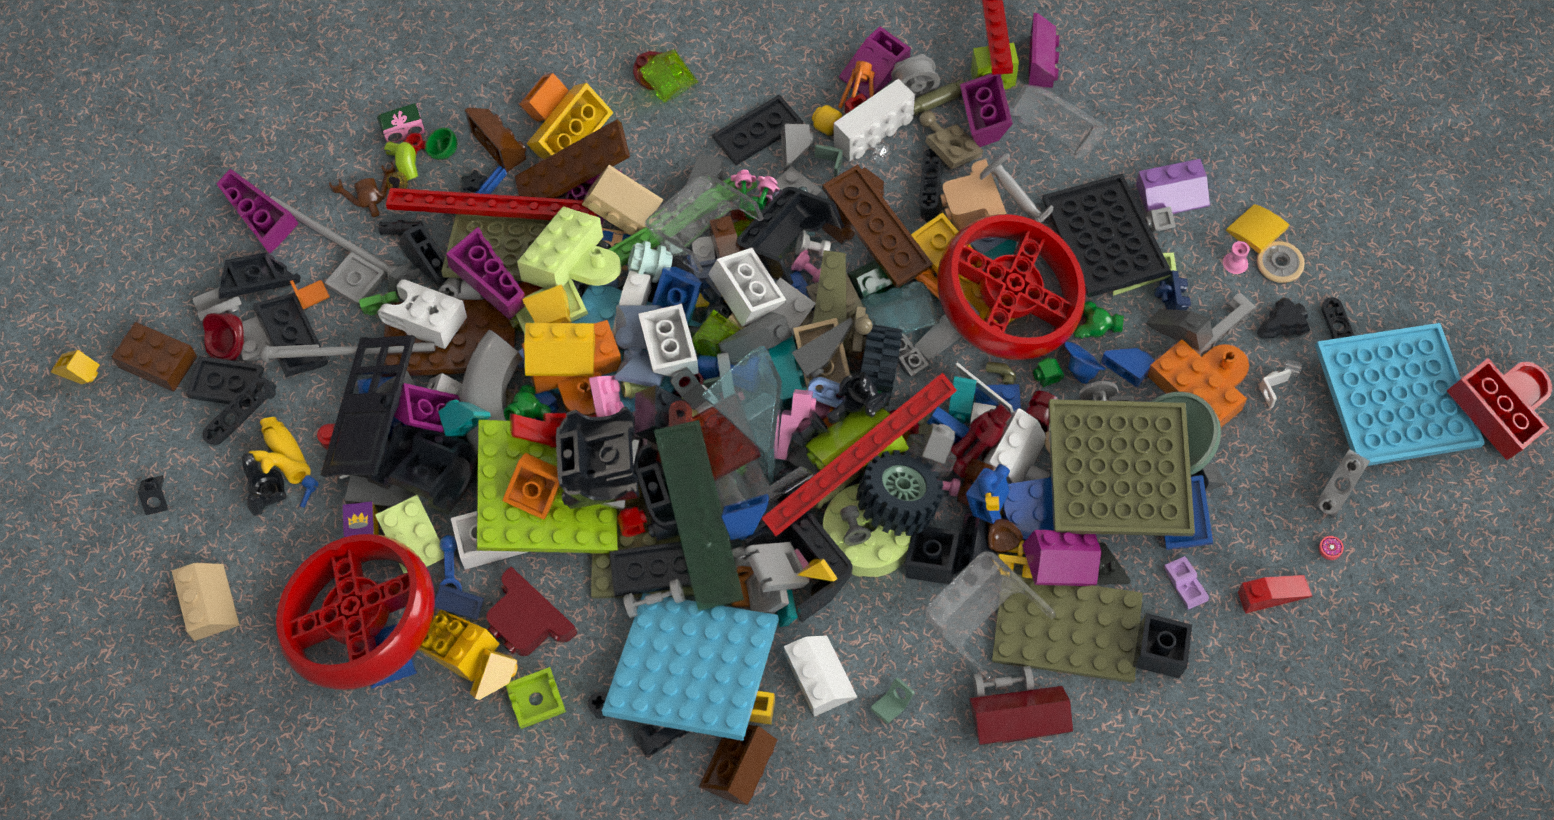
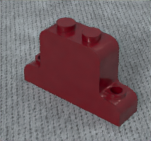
(526, 617)

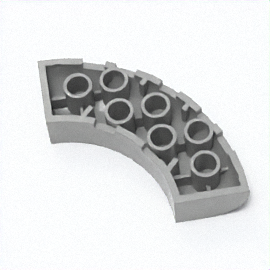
(488, 378)

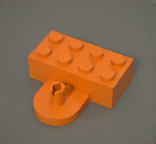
(1209, 376)
(576, 390)

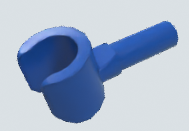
(309, 483)

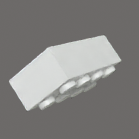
(874, 120)

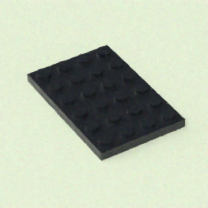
(1107, 234)

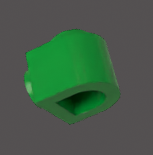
(1048, 372)

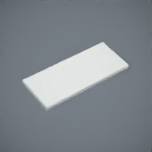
(984, 388)

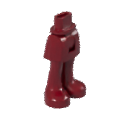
(988, 428)

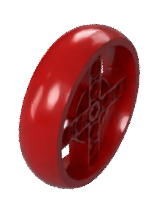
(1011, 286)
(355, 611)

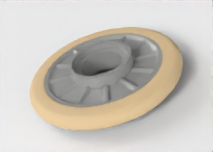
(1276, 273)

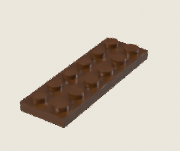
(575, 163)
(877, 226)

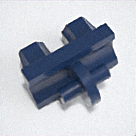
(1170, 292)

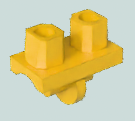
(1010, 560)

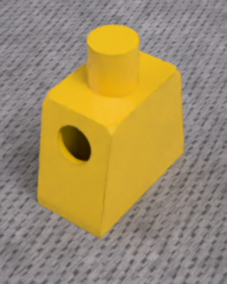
(549, 306)

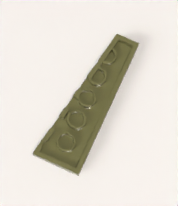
(831, 292)

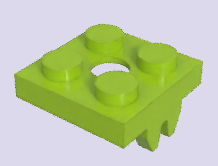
(538, 682)

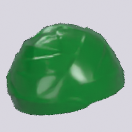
(441, 144)

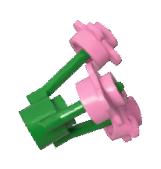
(767, 187)

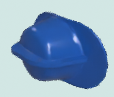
(1082, 363)

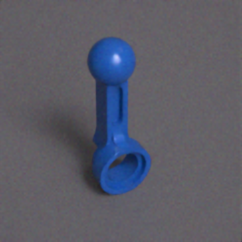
(448, 546)

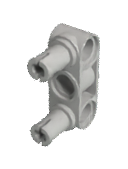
(1351, 469)

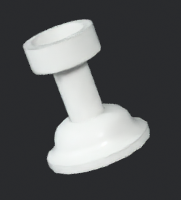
(804, 243)

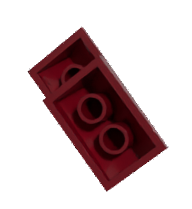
(1021, 715)

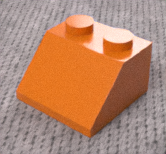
(533, 486)

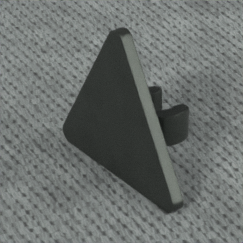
(1109, 569)

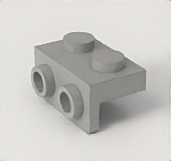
(210, 303)

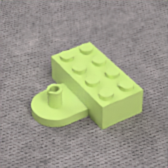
(568, 252)

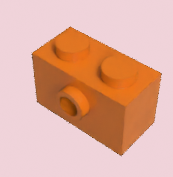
(544, 97)

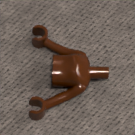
(367, 192)

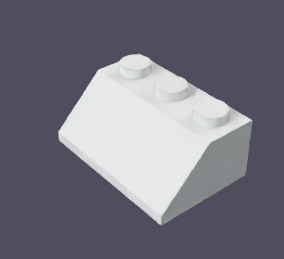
(746, 286)
(668, 340)
(1018, 446)
(466, 538)
(819, 673)

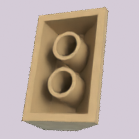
(621, 200)
(205, 599)

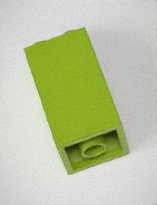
(844, 434)

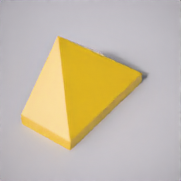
(818, 570)

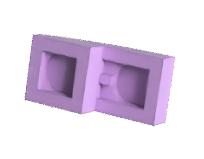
(1186, 583)

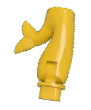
(286, 454)

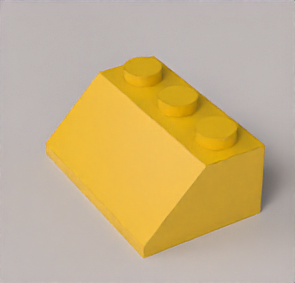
(559, 349)

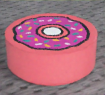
(1331, 548)

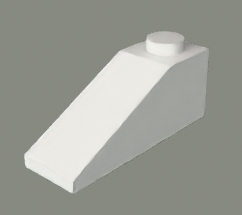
(635, 292)

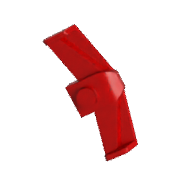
(536, 430)

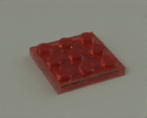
(725, 444)

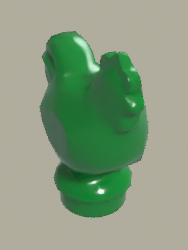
(1098, 322)
(526, 405)

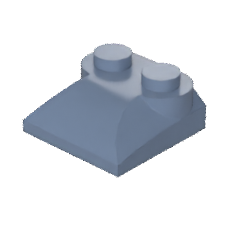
(628, 325)
(637, 368)

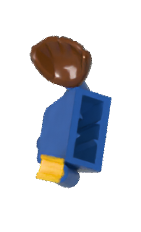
(986, 500)

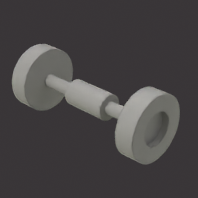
(632, 606)
(1027, 677)

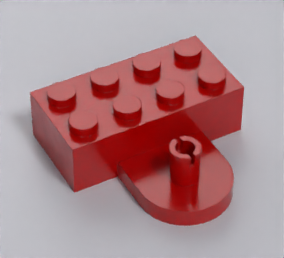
(1505, 403)

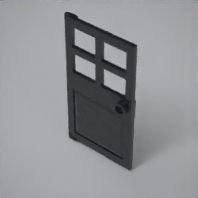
(366, 417)

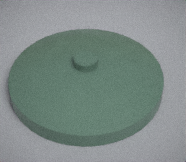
(1202, 427)

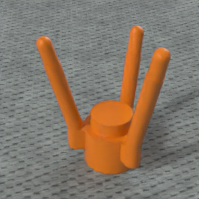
(860, 74)

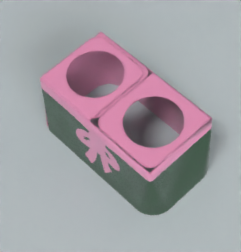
(403, 117)

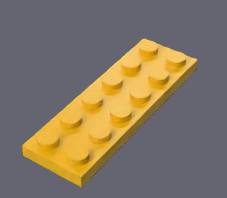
(933, 240)

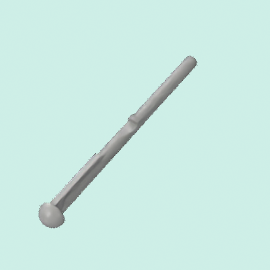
(325, 231)
(268, 353)

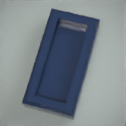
(458, 602)

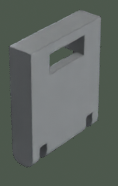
(777, 564)

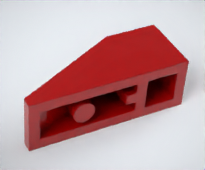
(1272, 592)

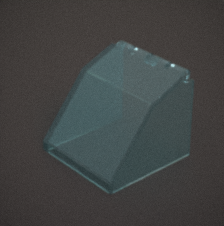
(753, 403)

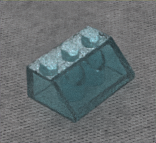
(902, 308)

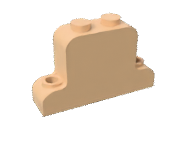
(971, 197)

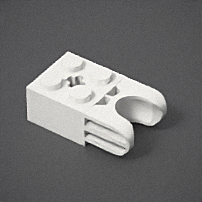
(425, 313)

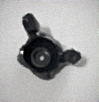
(858, 396)
(260, 484)

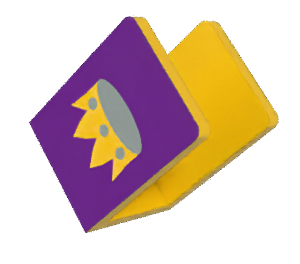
(360, 519)

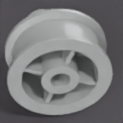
(917, 74)

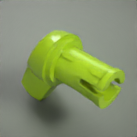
(404, 158)

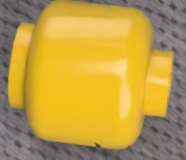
(824, 119)

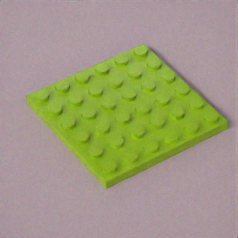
(512, 529)

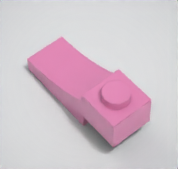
(802, 406)

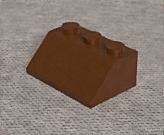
(495, 137)
(739, 765)

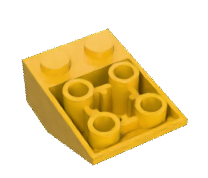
(457, 644)

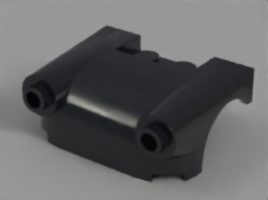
(596, 459)
(428, 466)
(655, 494)

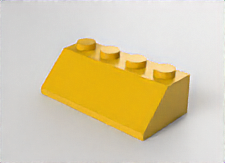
(573, 119)

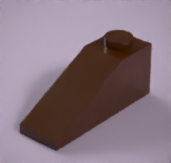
(723, 236)

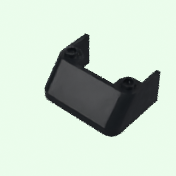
(782, 222)
(812, 542)

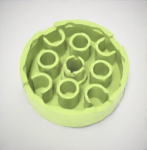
(877, 555)

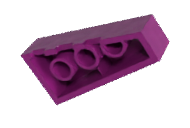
(262, 214)
(484, 271)

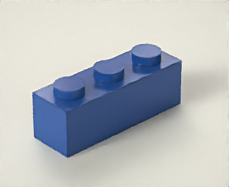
(939, 416)

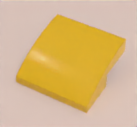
(1258, 227)

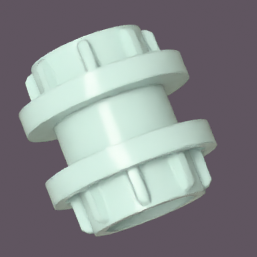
(649, 261)

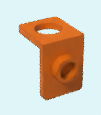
(311, 294)

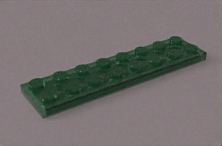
(698, 515)

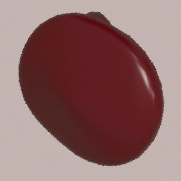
(223, 335)

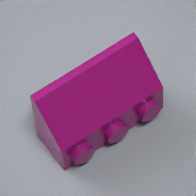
(1042, 52)
(986, 108)
(421, 405)
(1063, 558)

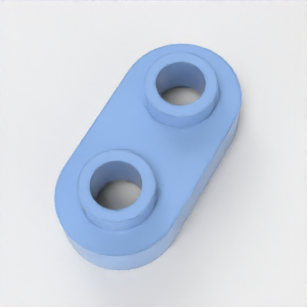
(828, 393)

